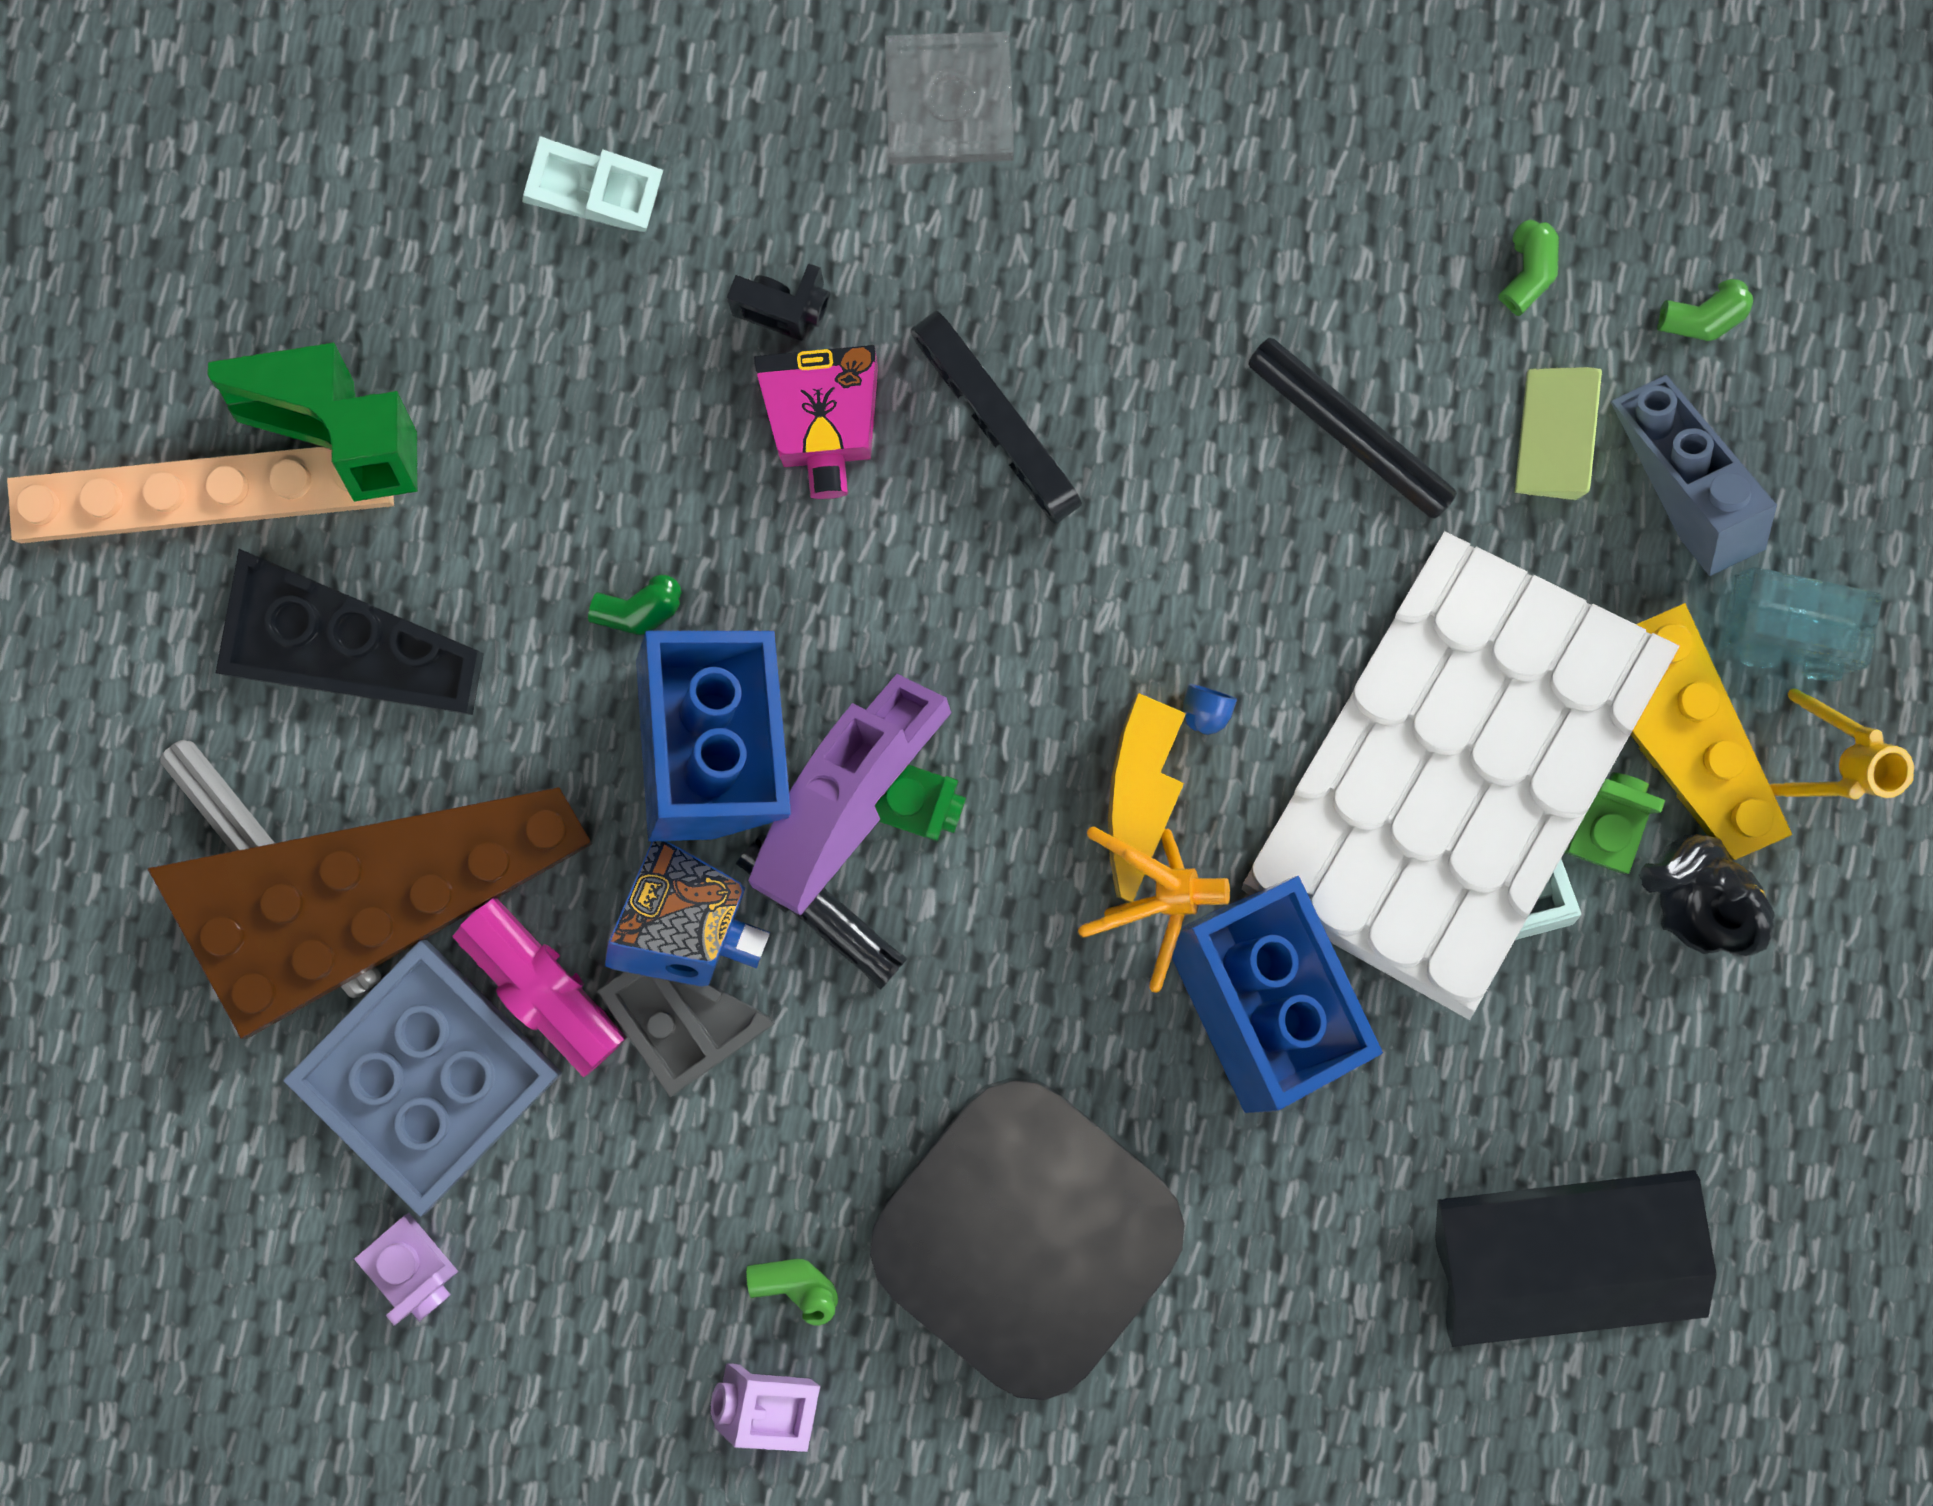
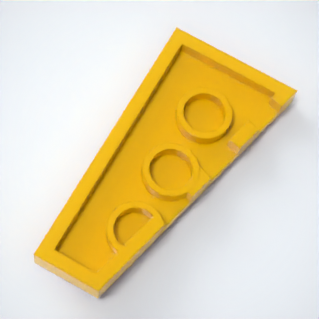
(1702, 747)

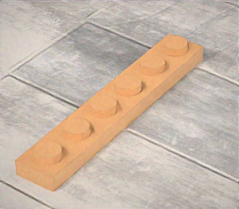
(178, 495)

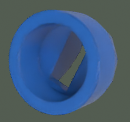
(1207, 709)

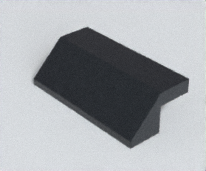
(1575, 1258)

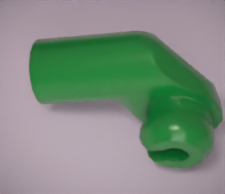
(641, 612)

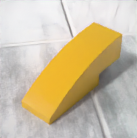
(1139, 792)

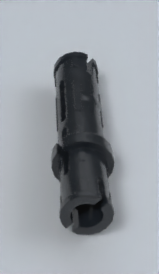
(841, 929)

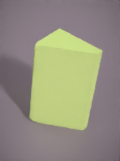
(1558, 432)

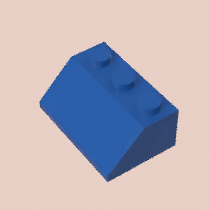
(711, 733)
(1273, 997)

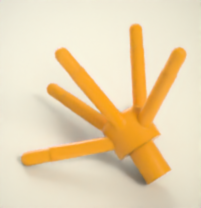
(1177, 895)

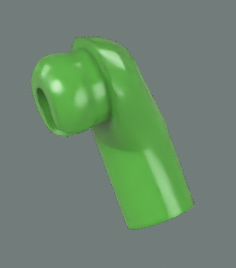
(1540, 265)
(1713, 317)
(800, 1282)

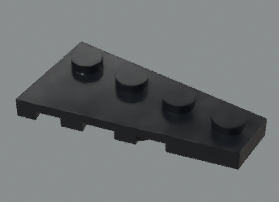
(322, 640)

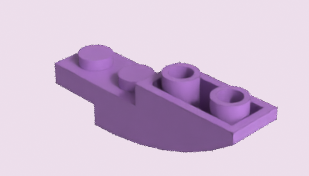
(839, 791)

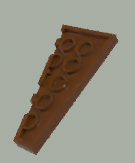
(322, 909)

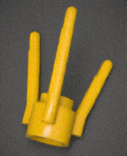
(1865, 766)

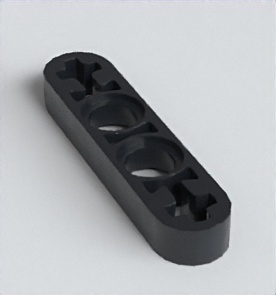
(996, 416)

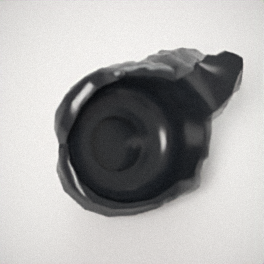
(1709, 898)

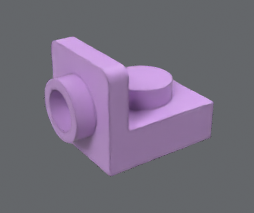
(407, 1269)
(764, 1410)

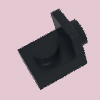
(772, 307)

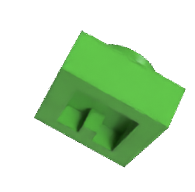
(1615, 823)

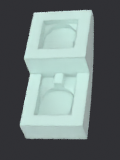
(592, 186)

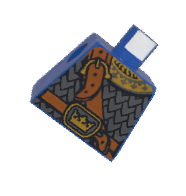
(682, 920)

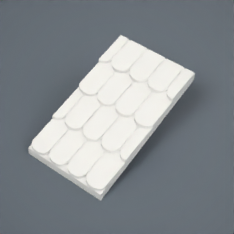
(1461, 770)

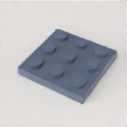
(422, 1077)

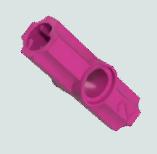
(538, 987)

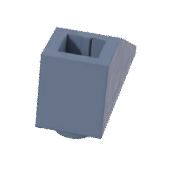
(1699, 480)

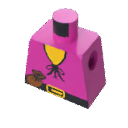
(821, 411)

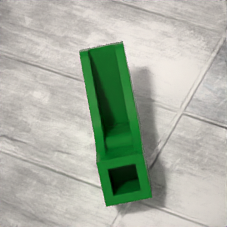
(313, 399)

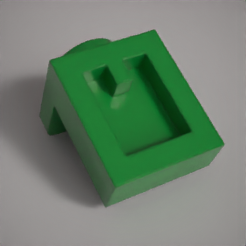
(921, 803)

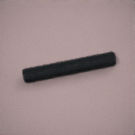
(1352, 428)

